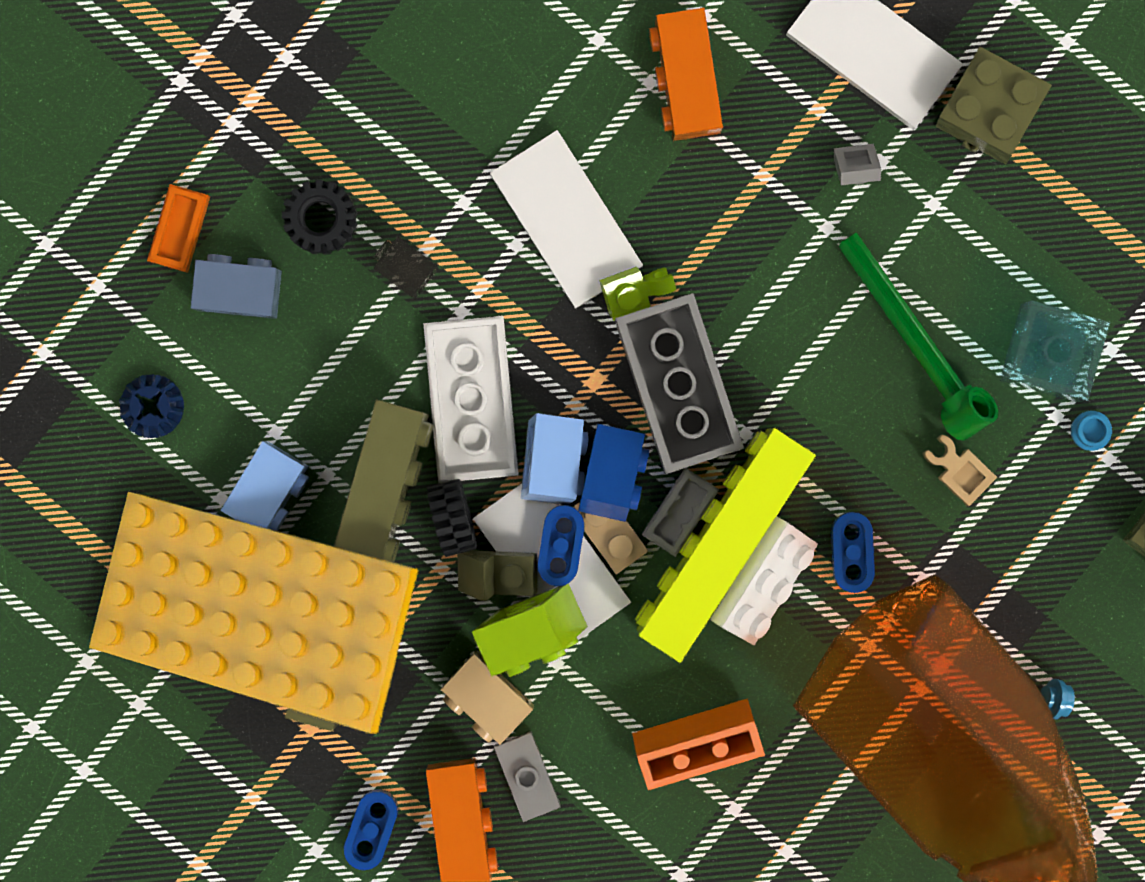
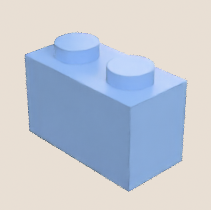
(554, 459)
(266, 487)

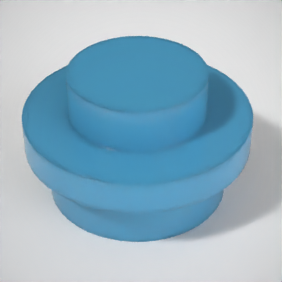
(1091, 430)
(1059, 698)

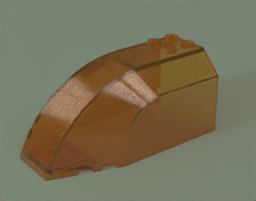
(952, 739)

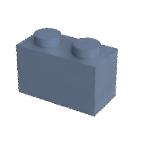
(236, 287)

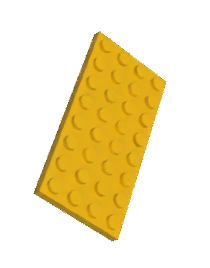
(254, 611)

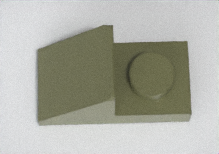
(495, 572)

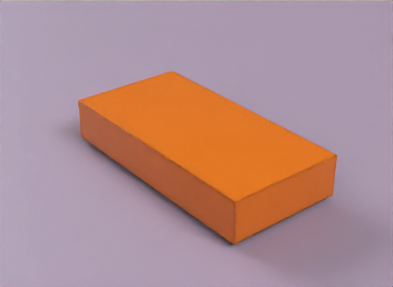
(178, 228)

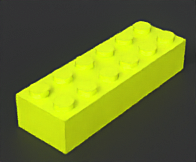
(724, 543)

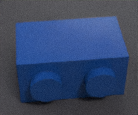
(612, 473)

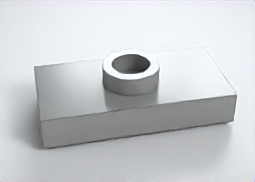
(680, 512)
(527, 776)

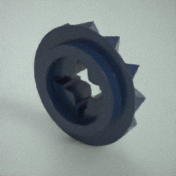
(170, 405)

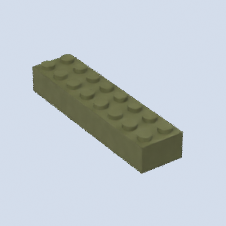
(379, 493)

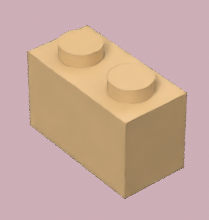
(487, 699)

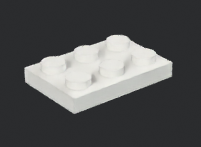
(765, 581)

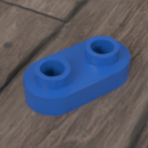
(561, 545)
(854, 551)
(371, 828)

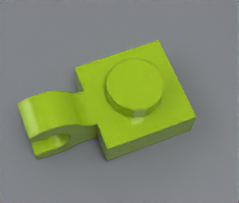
(630, 290)

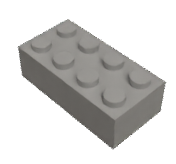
(679, 383)

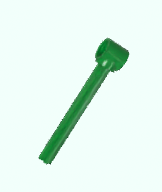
(965, 408)

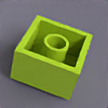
(530, 631)

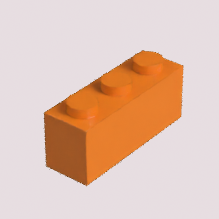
(686, 74)
(697, 744)
(461, 821)

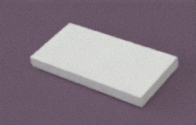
(877, 54)
(565, 218)
(471, 399)
(518, 527)

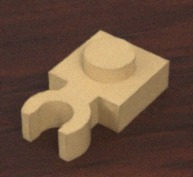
(963, 474)

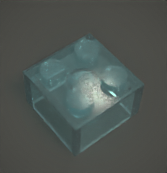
(1054, 351)

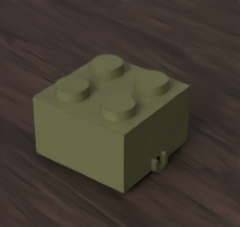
(992, 105)

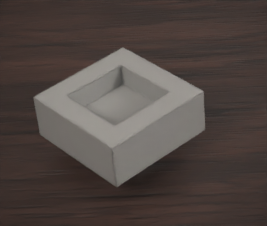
(857, 164)

